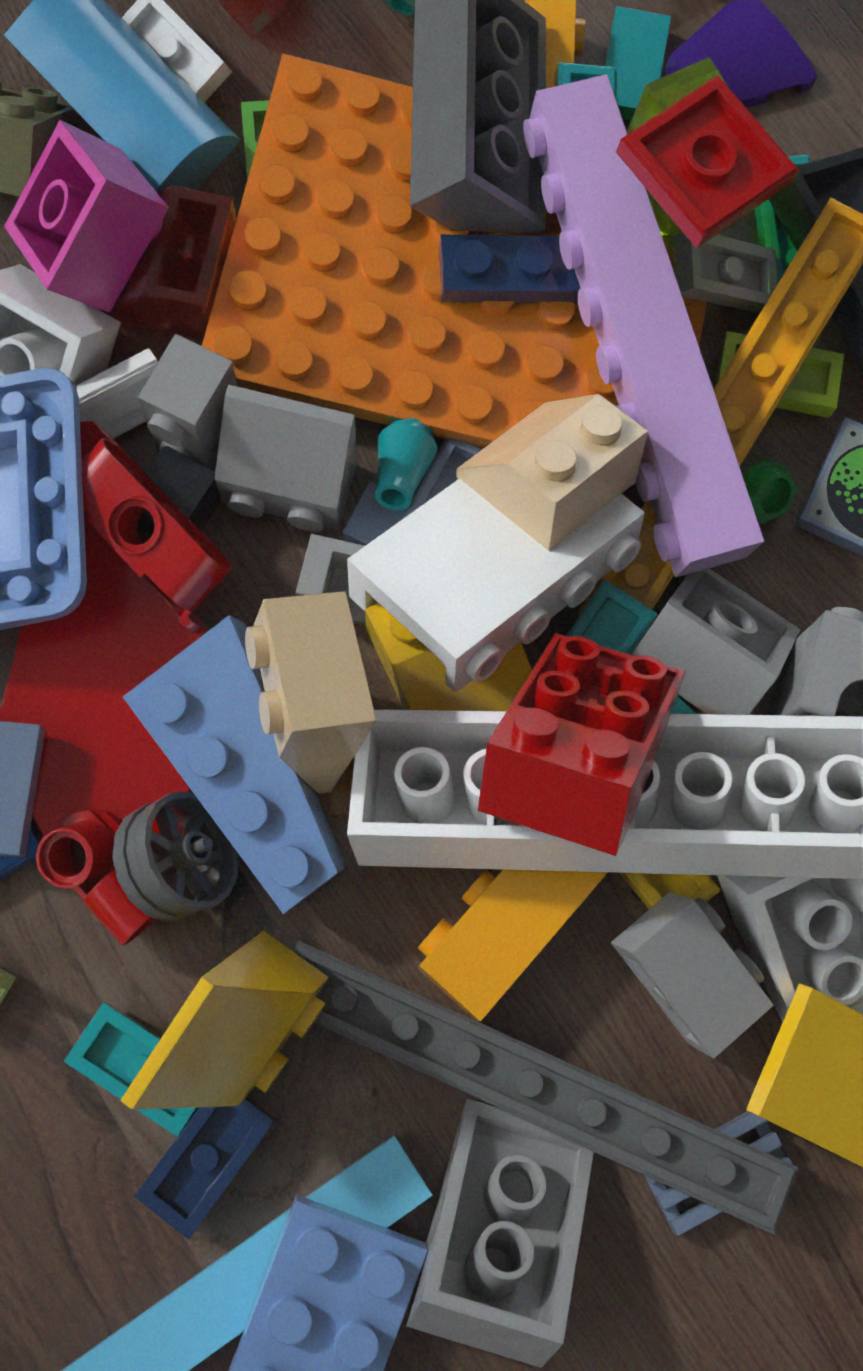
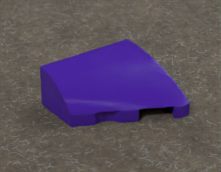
(749, 52)

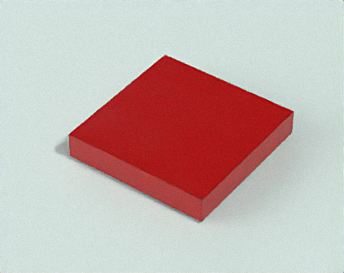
(706, 161)

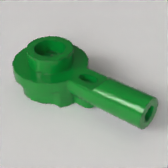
(769, 489)

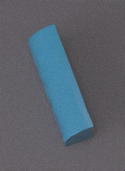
(123, 90)

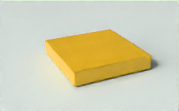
(816, 1075)

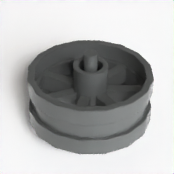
(147, 859)

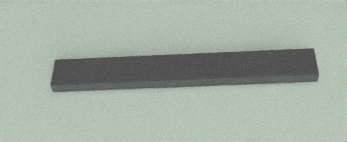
(552, 1093)

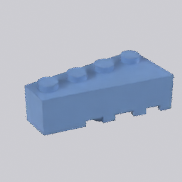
(210, 729)

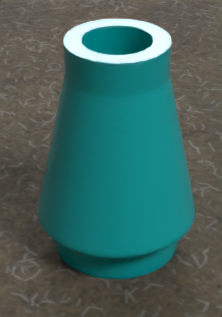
(404, 458)

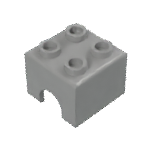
(824, 668)

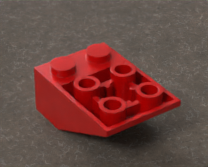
(579, 742)

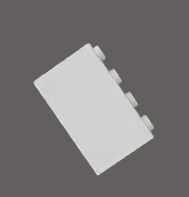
(479, 582)

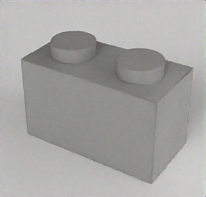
(187, 399)
(694, 972)

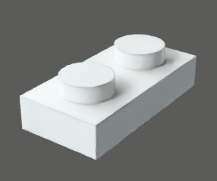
(178, 46)

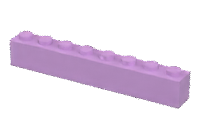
(641, 327)

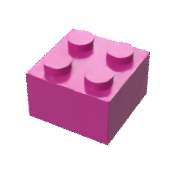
(85, 217)

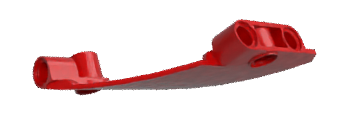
(80, 666)

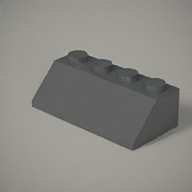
(469, 104)

